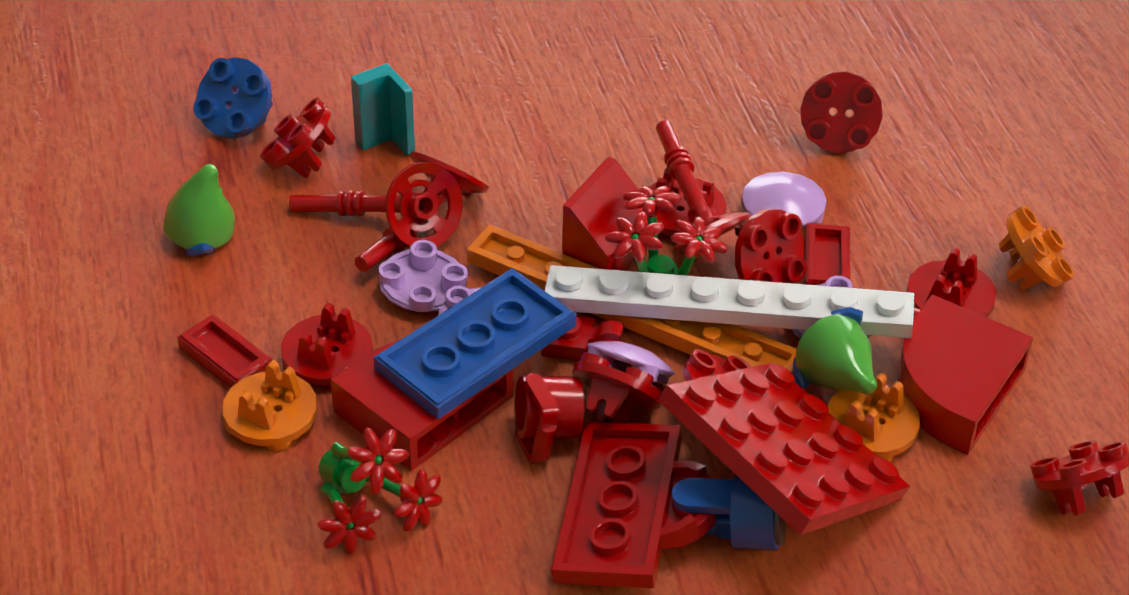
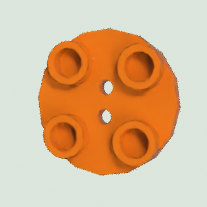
(1037, 249)
(253, 406)
(883, 419)

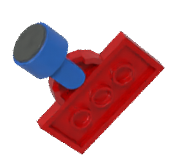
(638, 499)

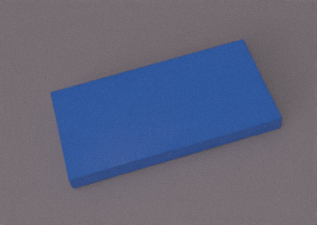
(474, 342)

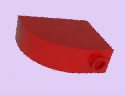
(959, 370)
(373, 402)

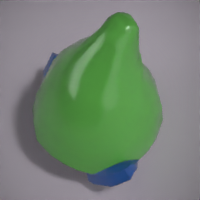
(199, 214)
(836, 354)

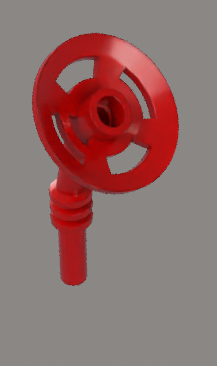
(682, 169)
(409, 204)
(389, 242)

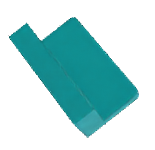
(382, 109)

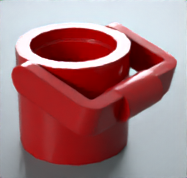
(547, 411)

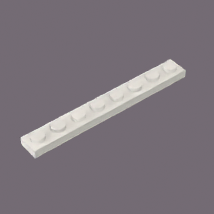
(726, 300)

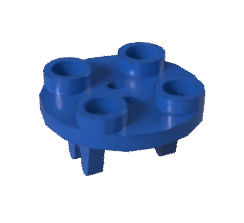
(233, 97)

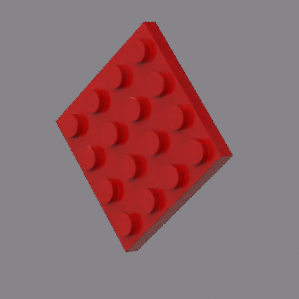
(785, 445)

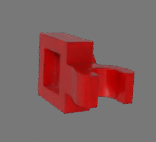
(575, 341)

